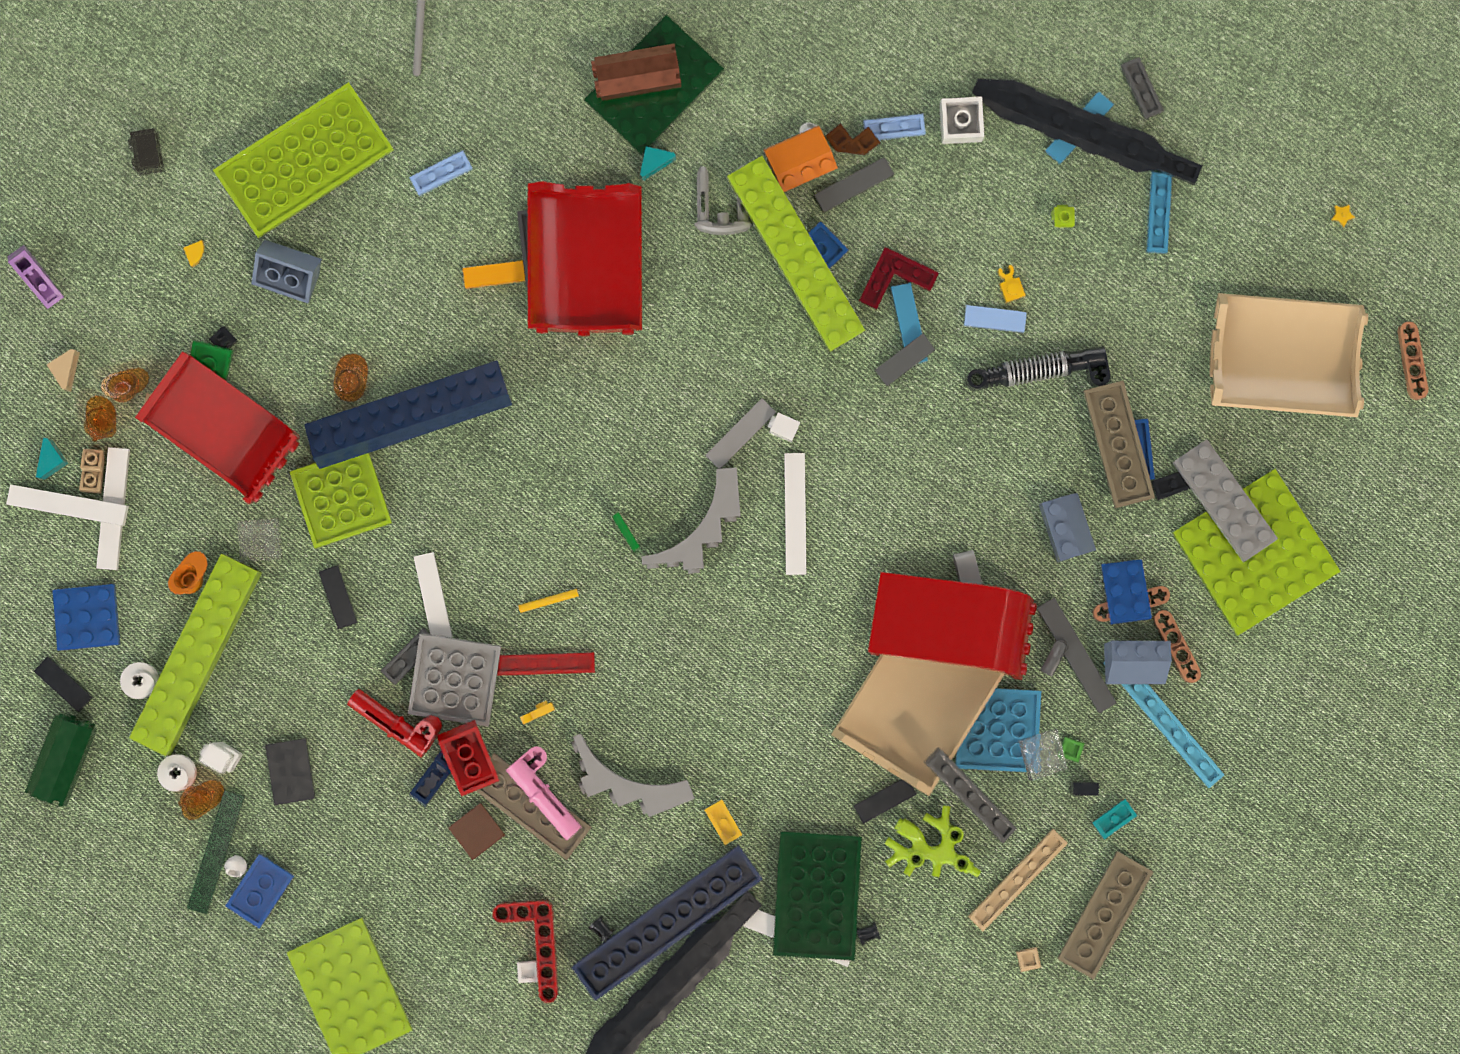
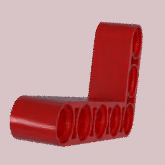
(540, 940)

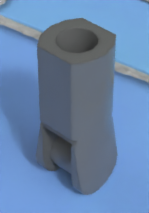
(1055, 657)

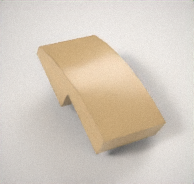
(92, 471)

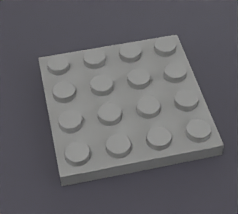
(454, 679)

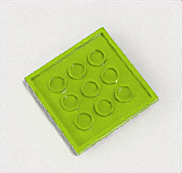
(340, 499)

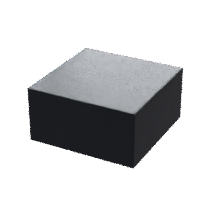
(1084, 788)

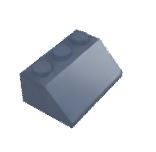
(285, 271)
(1067, 527)
(1137, 662)

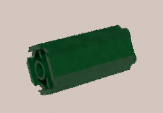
(61, 759)

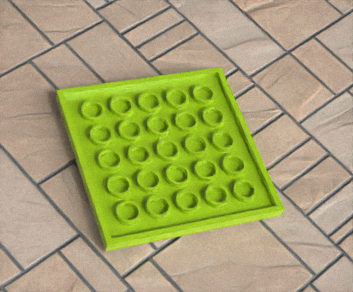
(1272, 577)

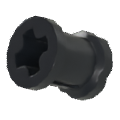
(601, 928)
(868, 933)

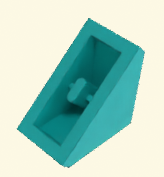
(654, 161)
(50, 459)

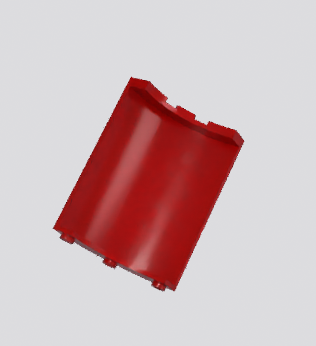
(584, 258)

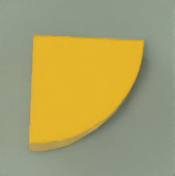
(194, 252)

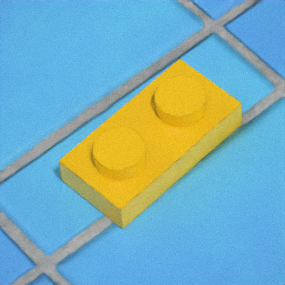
(723, 822)

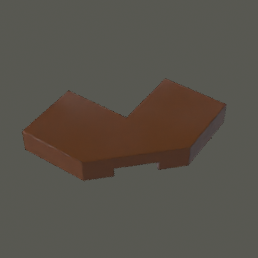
(844, 143)

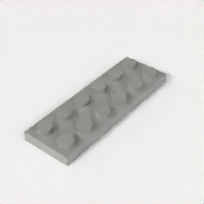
(1225, 500)

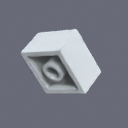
(961, 120)

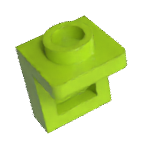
(1063, 216)

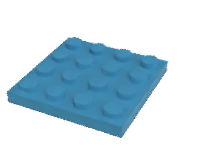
(998, 729)

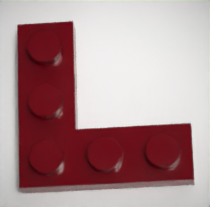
(895, 264)

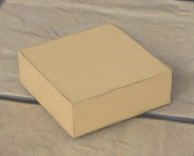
(1028, 959)

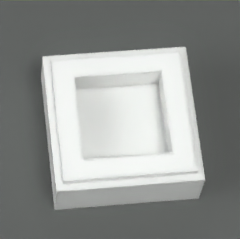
(527, 971)

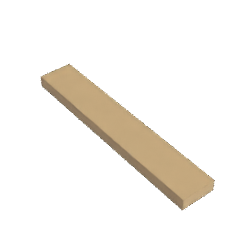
(1017, 879)

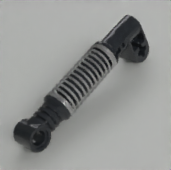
(1045, 367)

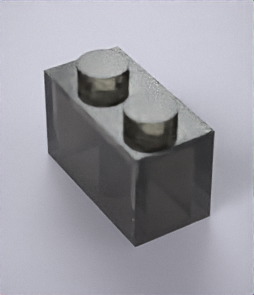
(146, 151)

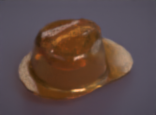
(350, 377)
(125, 384)
(100, 418)
(200, 799)

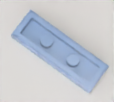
(897, 126)
(441, 173)
(995, 318)

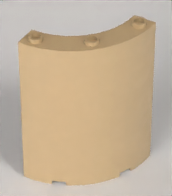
(1287, 355)
(911, 710)

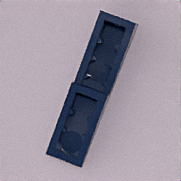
(431, 780)

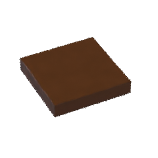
(476, 831)

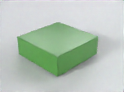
(1072, 749)

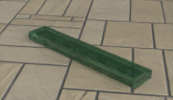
(216, 852)

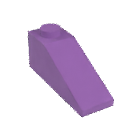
(34, 276)

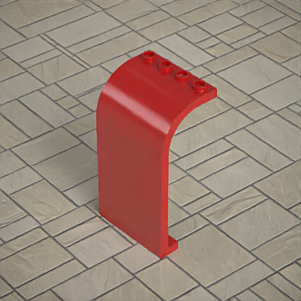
(219, 426)
(952, 623)

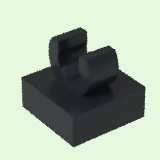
(223, 338)

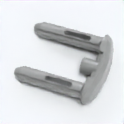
(722, 226)

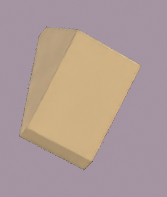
(64, 368)

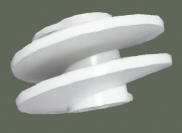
(129, 680)
(171, 763)

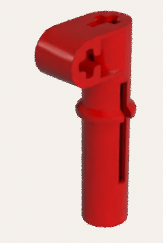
(396, 726)

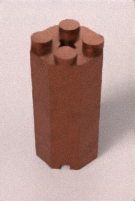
(636, 72)

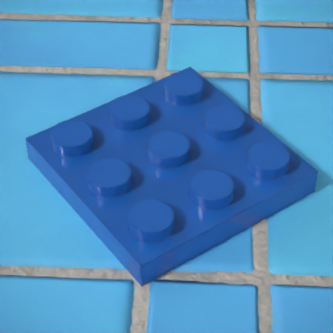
(86, 617)

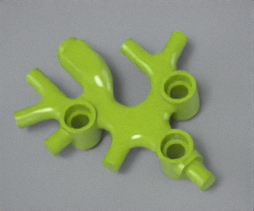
(938, 855)

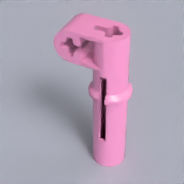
(540, 793)

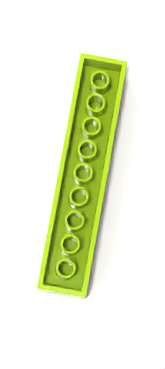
(795, 253)
(195, 655)

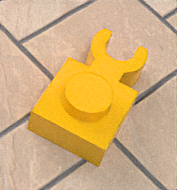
(1011, 287)
(542, 709)

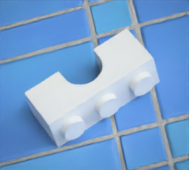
(220, 757)

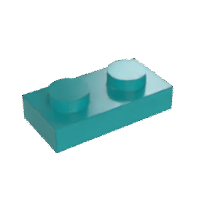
(1114, 819)

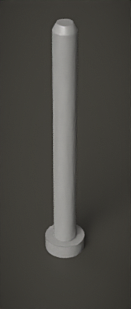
(418, 37)

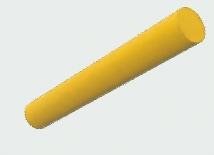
(548, 600)

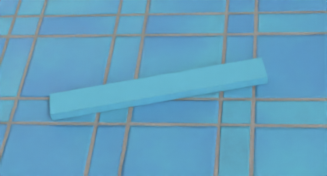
(1175, 732)

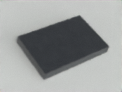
(290, 771)

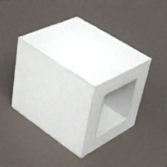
(783, 427)

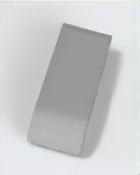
(967, 567)

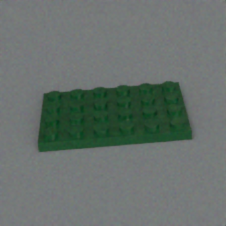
(647, 116)
(817, 896)

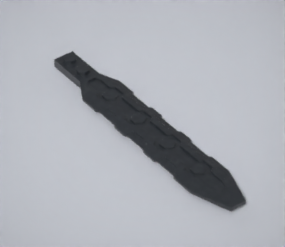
(1083, 129)
(672, 981)

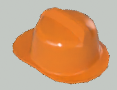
(189, 574)

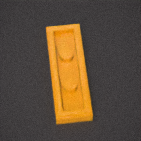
(494, 274)

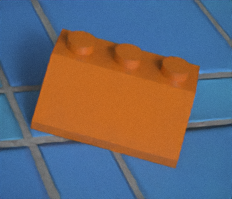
(800, 158)

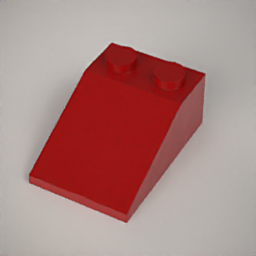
(467, 758)

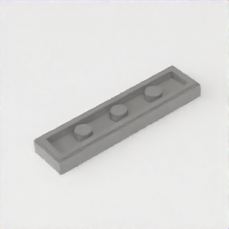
(740, 434)

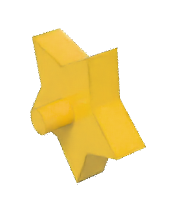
(1342, 215)

